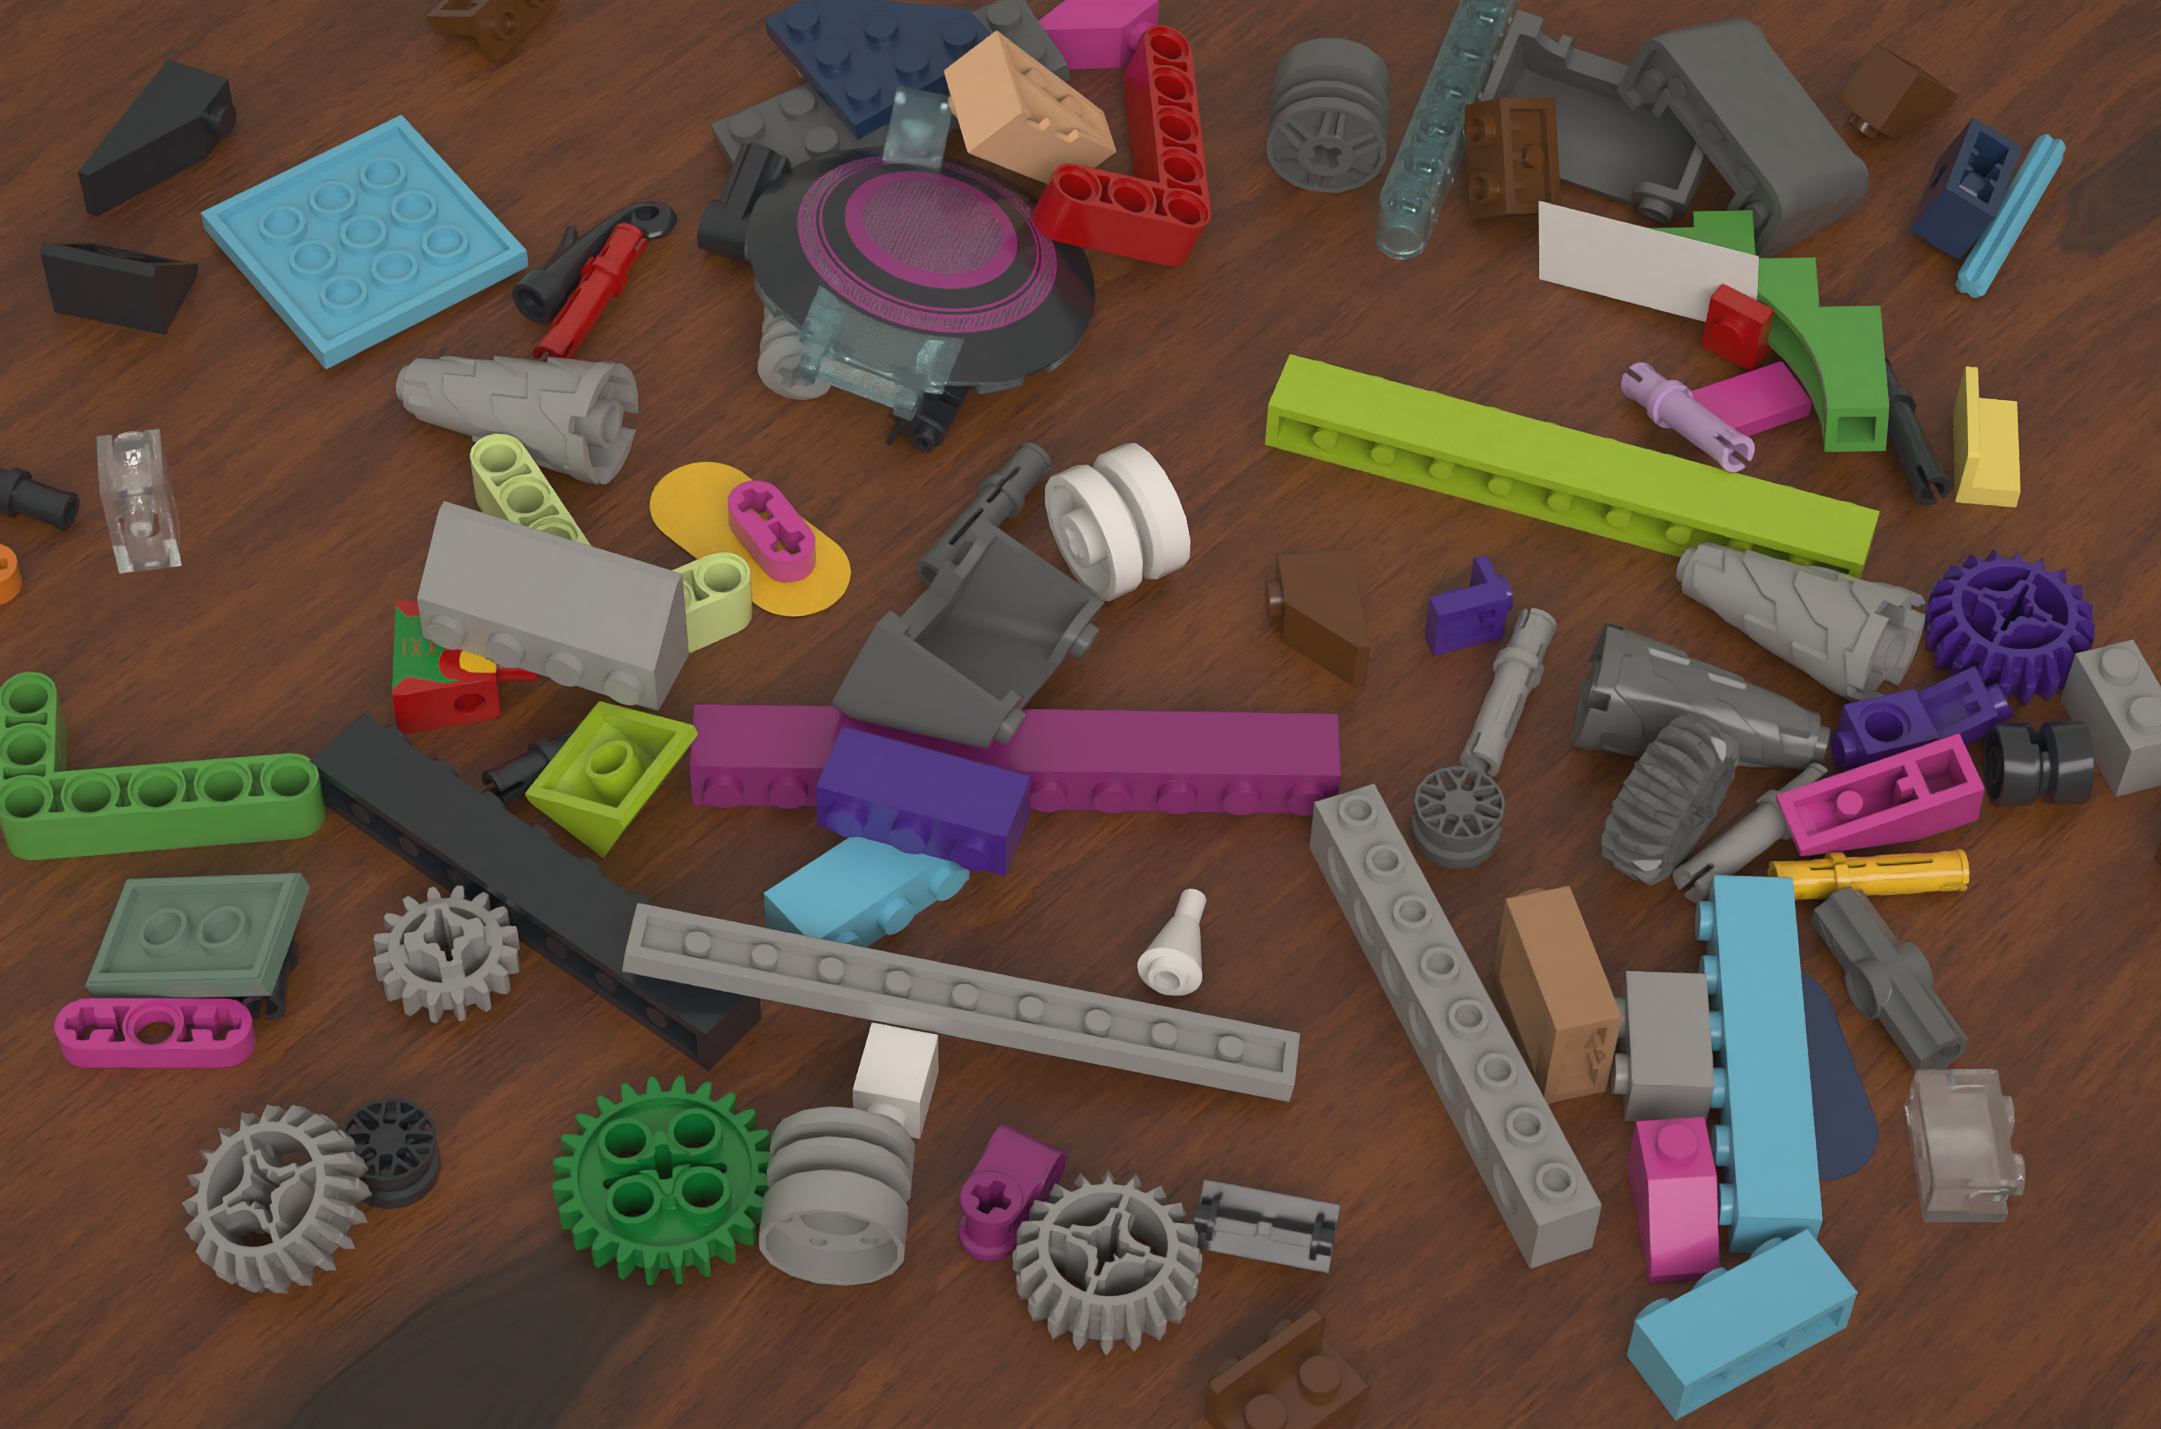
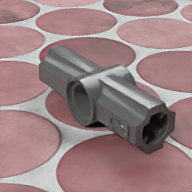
(1889, 980)

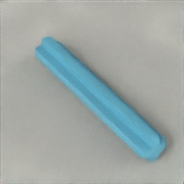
(2011, 217)

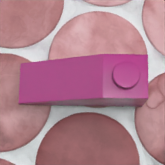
(1886, 800)

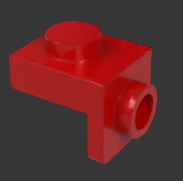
(1737, 327)

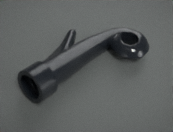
(546, 289)

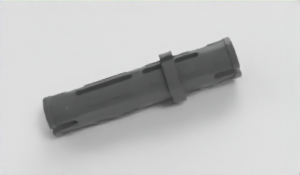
(999, 498)

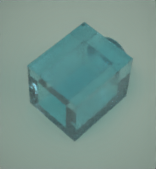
(917, 127)

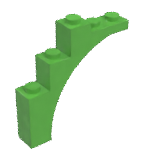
(1829, 348)

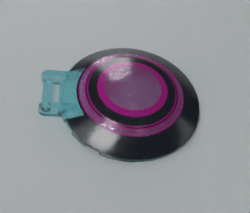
(915, 277)

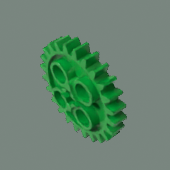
(663, 1180)

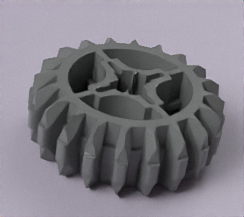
(1670, 798)

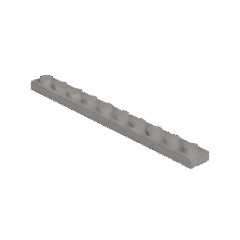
(962, 1002)

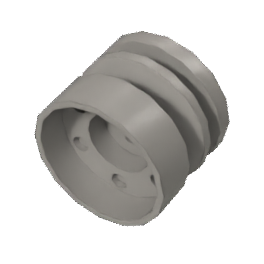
(837, 1196)

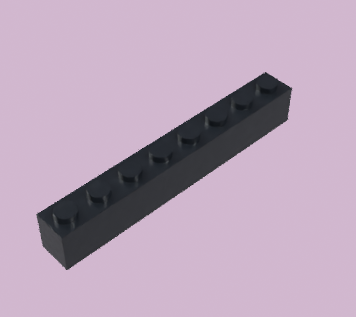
(553, 898)

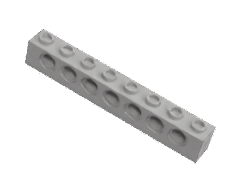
(1454, 1028)

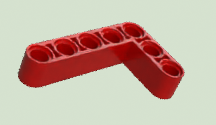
(1167, 201)

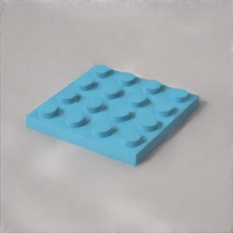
(364, 241)

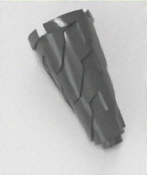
(1646, 684)

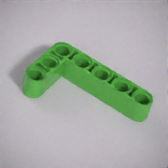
(138, 806)

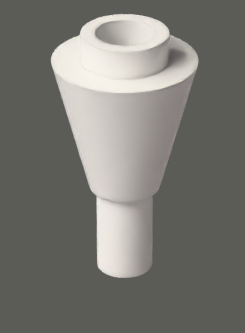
(1174, 957)

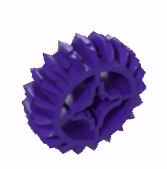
(2009, 624)

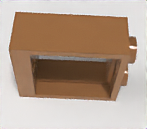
(1556, 994)

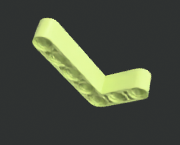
(516, 490)

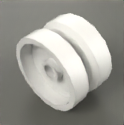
(1117, 521)

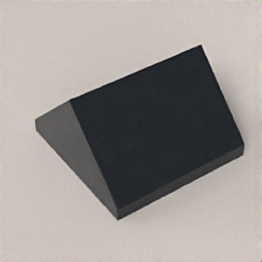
(116, 284)

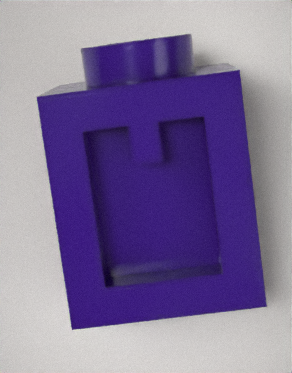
(1469, 614)
(1964, 706)

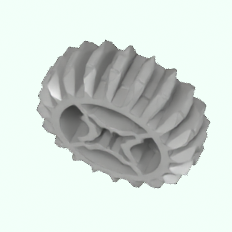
(300, 1206)
(1134, 1290)

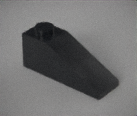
(160, 134)

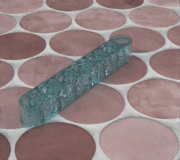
(1436, 131)

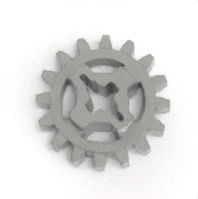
(416, 967)

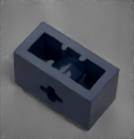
(1965, 188)

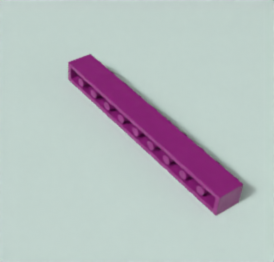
(1073, 756)

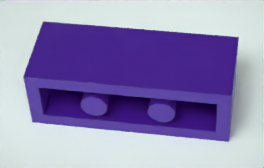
(923, 801)

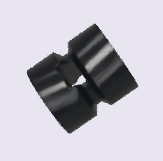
(2043, 763)

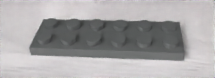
(805, 127)

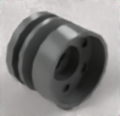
(1329, 115)

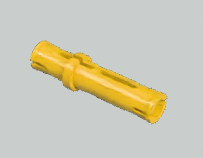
(1875, 874)

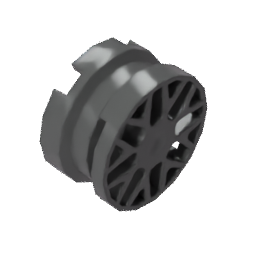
(1433, 822)

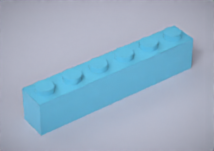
(1760, 1062)

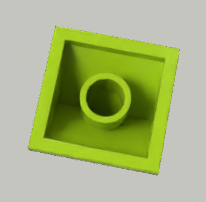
(609, 772)

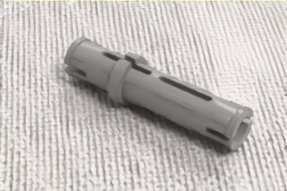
(1516, 672)
(1742, 841)

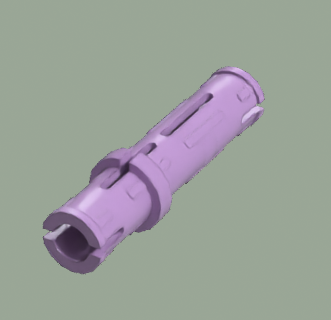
(1673, 406)

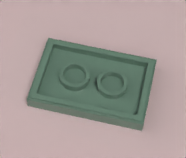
(198, 936)

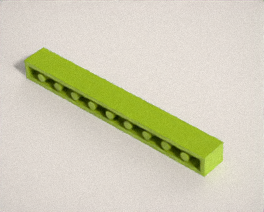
(1555, 471)

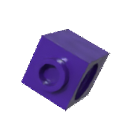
(1880, 729)

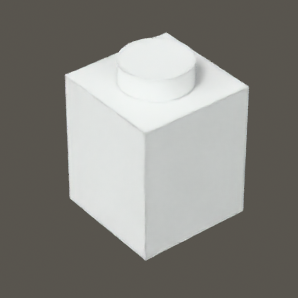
(897, 1076)

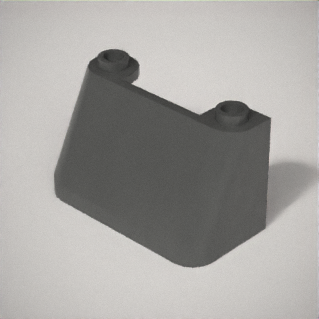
(1751, 126)
(1598, 135)
(972, 645)

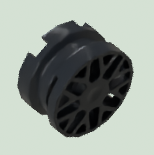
(395, 1132)

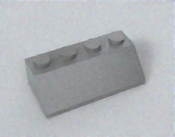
(553, 607)

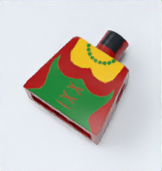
(442, 685)

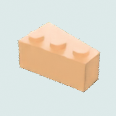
(1023, 112)

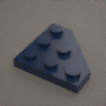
(866, 48)

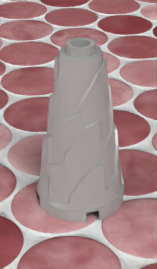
(558, 409)
(1813, 617)

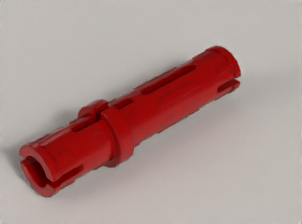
(600, 282)

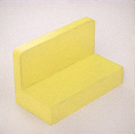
(1985, 446)

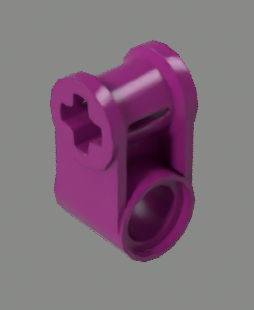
(1003, 1190)

